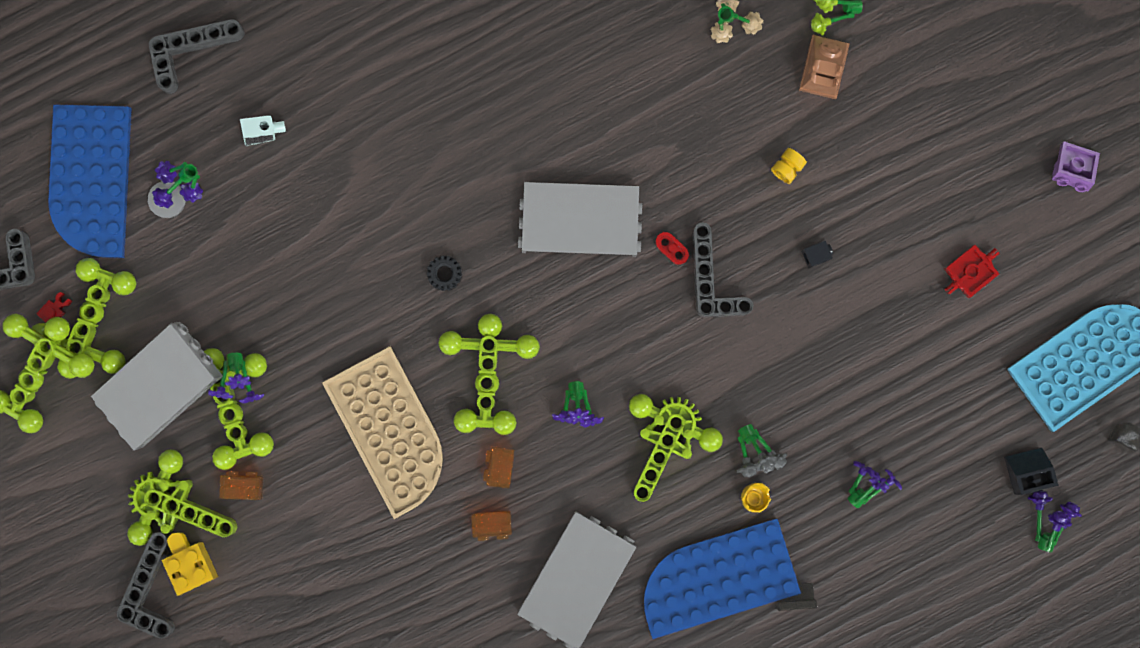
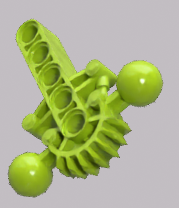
(709, 438)
(169, 463)

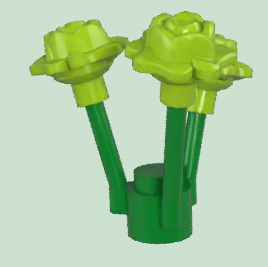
(850, 6)

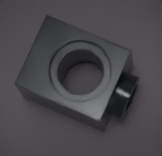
(817, 254)

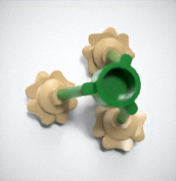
(726, 14)

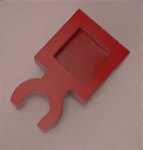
(53, 309)

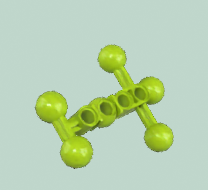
(123, 284)
(489, 326)
(56, 330)
(261, 443)

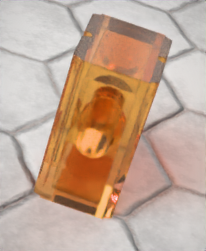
(499, 468)
(241, 486)
(491, 524)

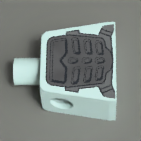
(253, 131)

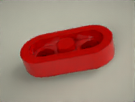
(672, 248)

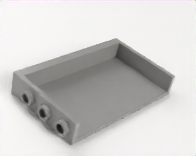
(580, 219)
(157, 385)
(577, 580)

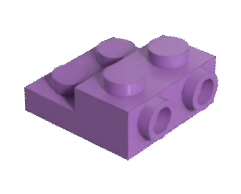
(1076, 167)

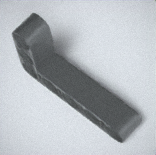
(187, 45)
(16, 268)
(708, 280)
(143, 587)

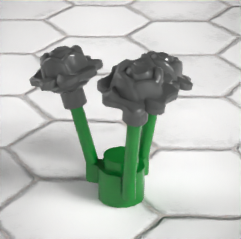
(765, 463)

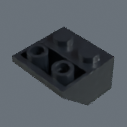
(1030, 471)

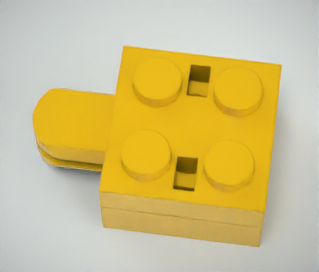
(188, 564)

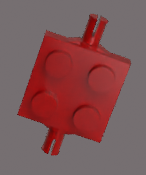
(971, 271)

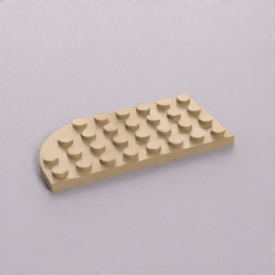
(389, 429)

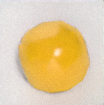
(755, 497)

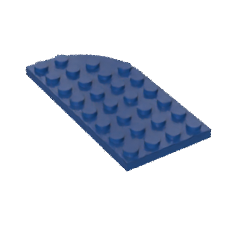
(90, 177)
(719, 578)

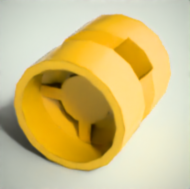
(787, 167)

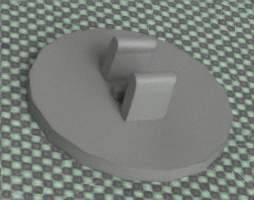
(178, 201)

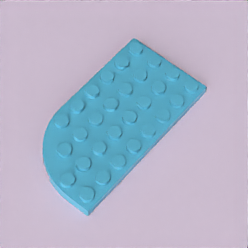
(1081, 363)

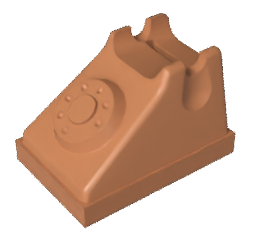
(824, 67)

